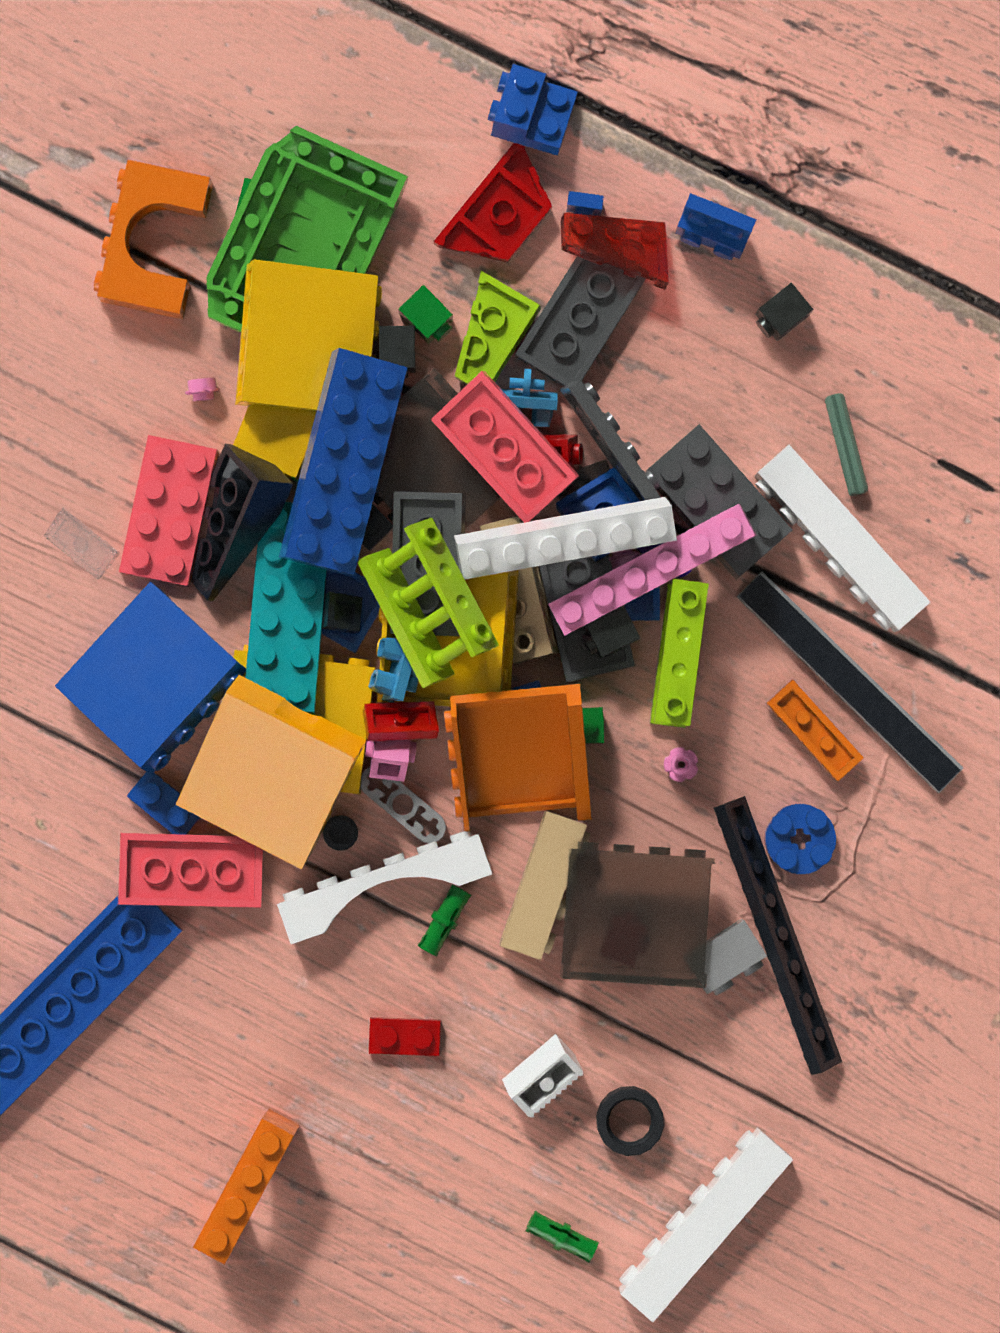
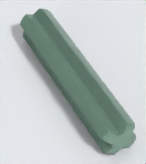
(846, 444)

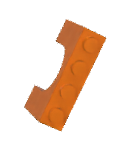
(144, 191)
(246, 1186)

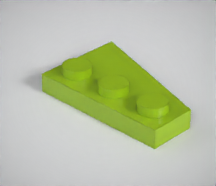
(495, 329)

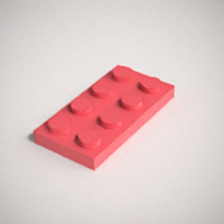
(504, 447)
(168, 511)
(189, 871)

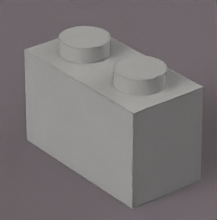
(730, 954)

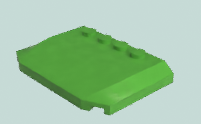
(304, 208)

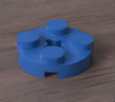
(784, 826)

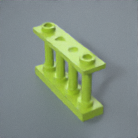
(405, 615)
(679, 653)

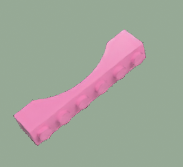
(652, 569)

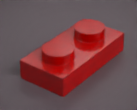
(400, 721)
(404, 1036)

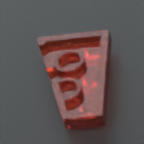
(627, 244)

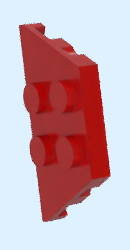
(499, 211)

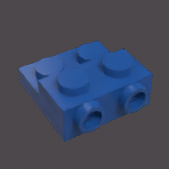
(531, 110)
(714, 227)

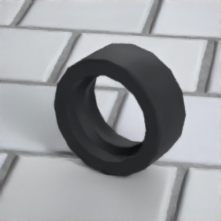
(635, 1147)

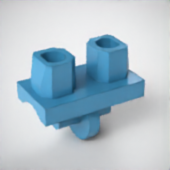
(540, 402)
(400, 676)

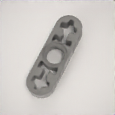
(416, 830)

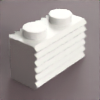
(542, 1076)

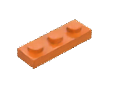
(814, 730)

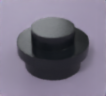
(340, 833)

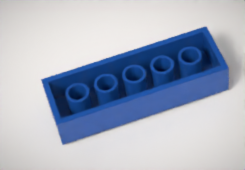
(343, 462)

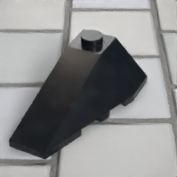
(243, 509)

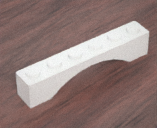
(314, 912)

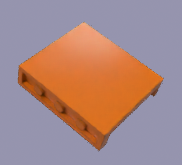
(518, 752)

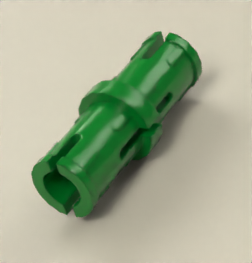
(444, 920)
(562, 1236)

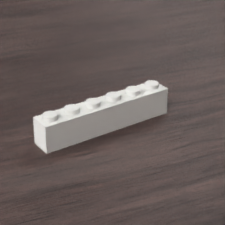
(565, 538)
(841, 539)
(704, 1224)

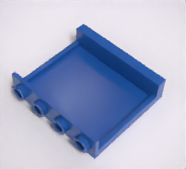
(150, 679)

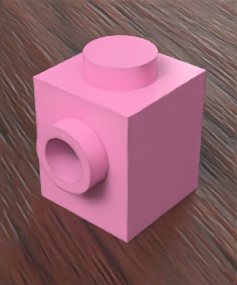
(390, 758)

